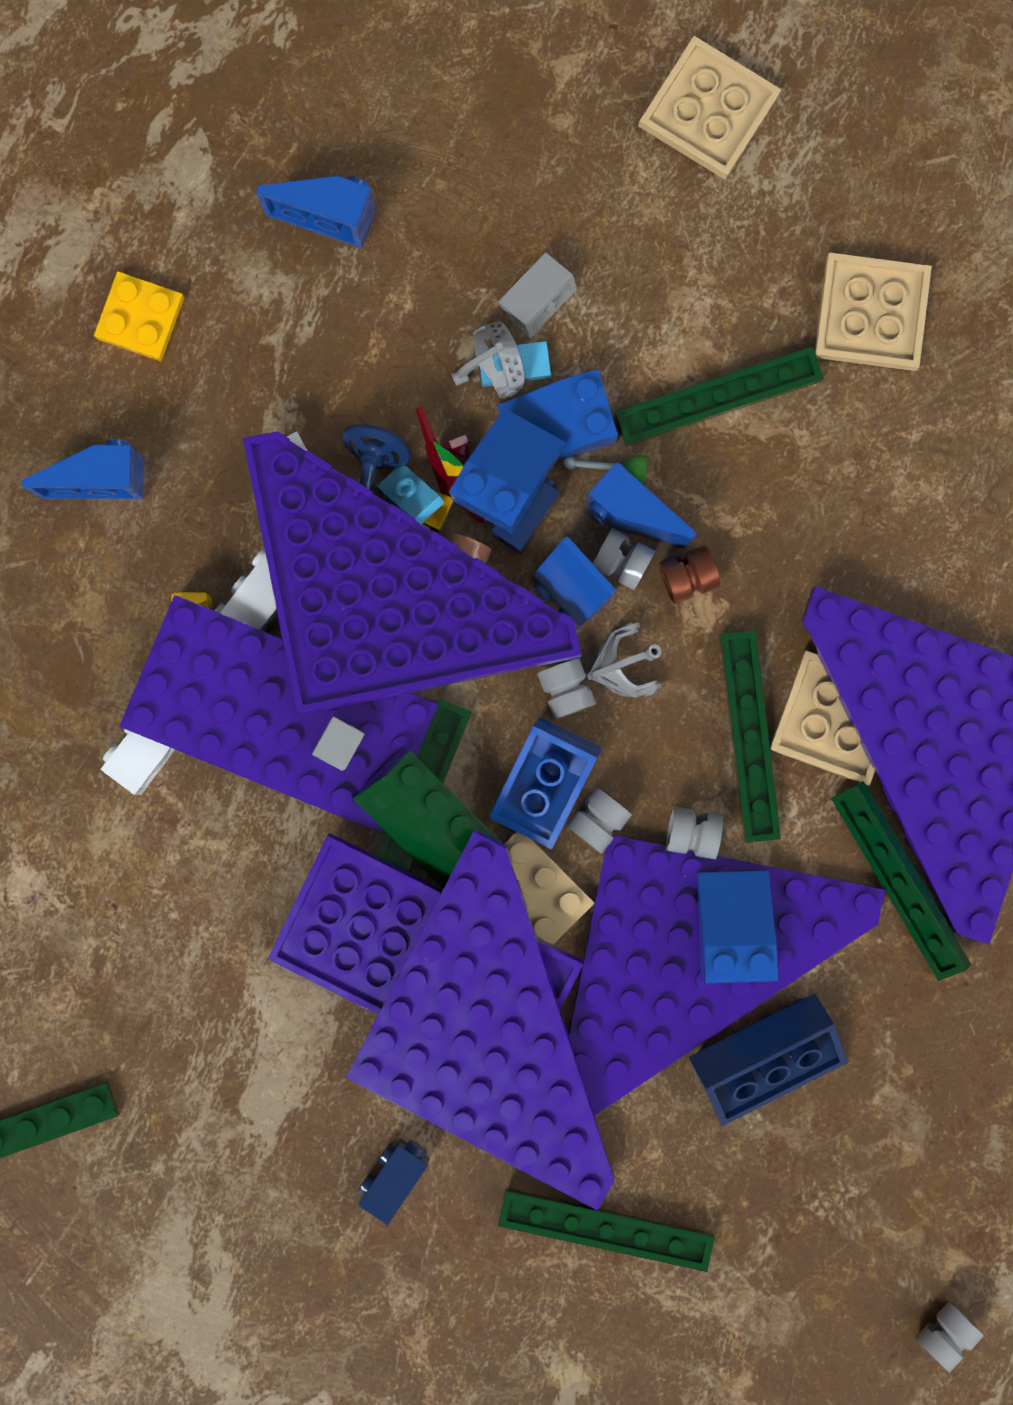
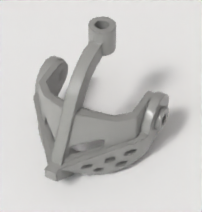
(511, 377)
(607, 668)

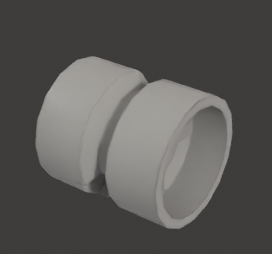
(623, 558)
(566, 688)
(599, 820)
(694, 832)
(949, 1336)

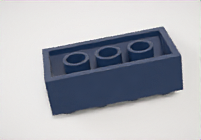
(769, 1059)

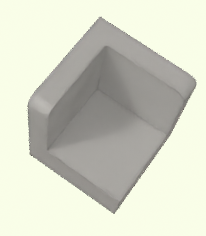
(338, 743)

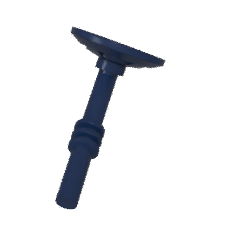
(375, 450)

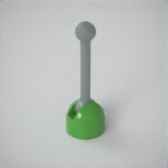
(635, 465)

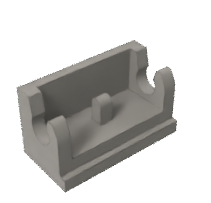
(538, 294)

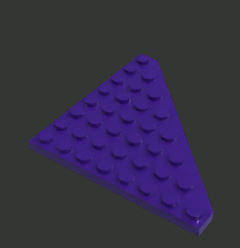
(377, 598)
(941, 740)
(641, 971)
(481, 1037)

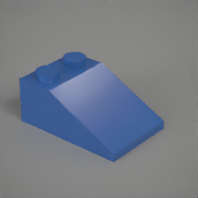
(323, 205)
(571, 411)
(506, 471)
(94, 473)
(632, 508)
(573, 583)
(545, 782)
(736, 927)

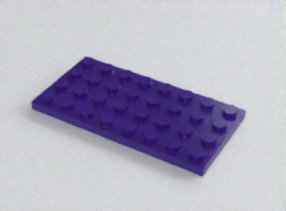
(230, 701)
(362, 922)

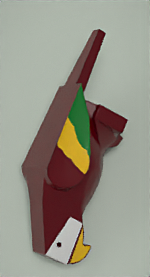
(446, 459)

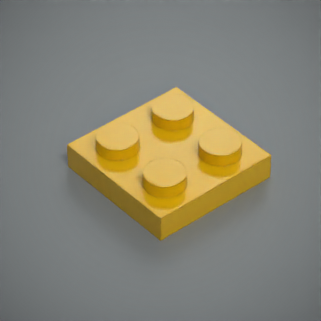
(139, 316)

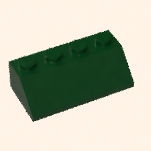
(419, 814)

